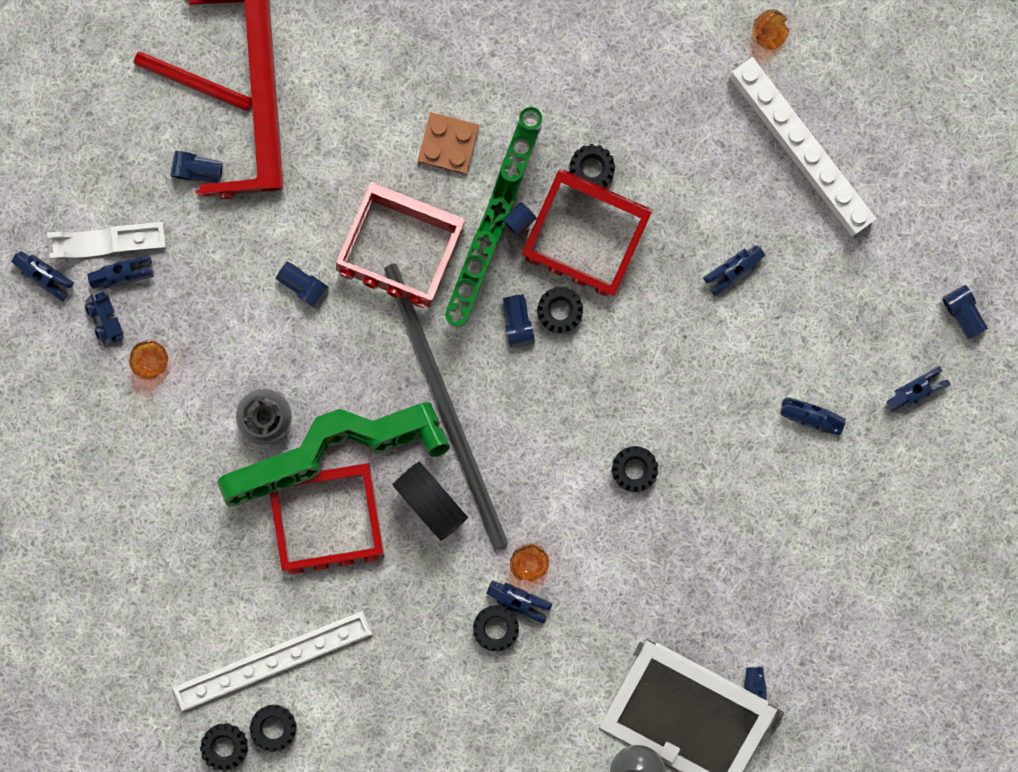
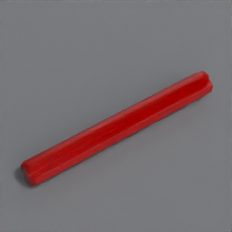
(192, 81)

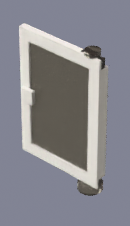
(688, 713)

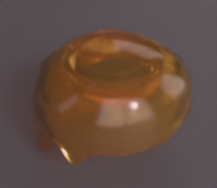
(770, 29)
(148, 359)
(529, 562)

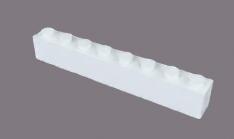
(802, 147)

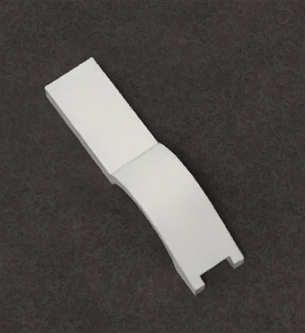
(107, 241)

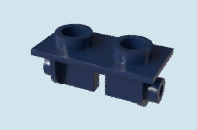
(98, 311)

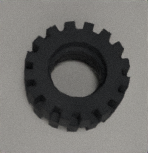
(499, 612)
(261, 739)

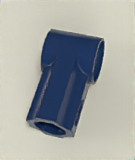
(193, 167)
(519, 219)
(305, 286)
(962, 306)
(519, 327)

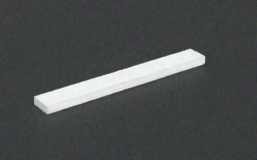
(272, 661)

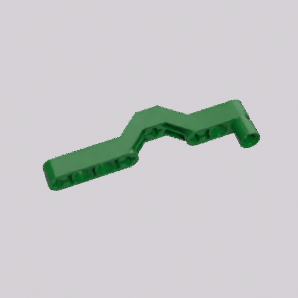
(504, 195)
(328, 431)

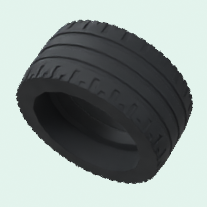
(430, 501)

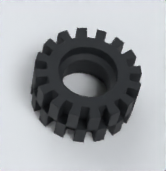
(601, 155)
(549, 298)
(646, 458)
(217, 761)

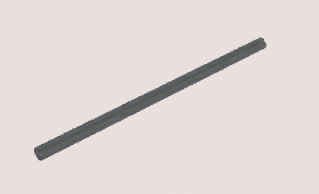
(448, 413)

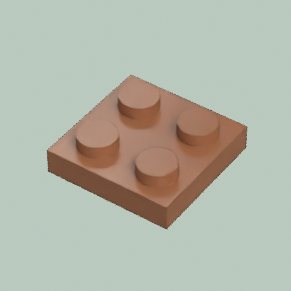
(448, 143)

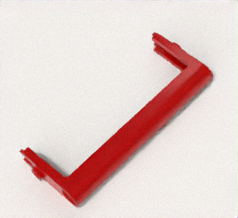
(263, 105)

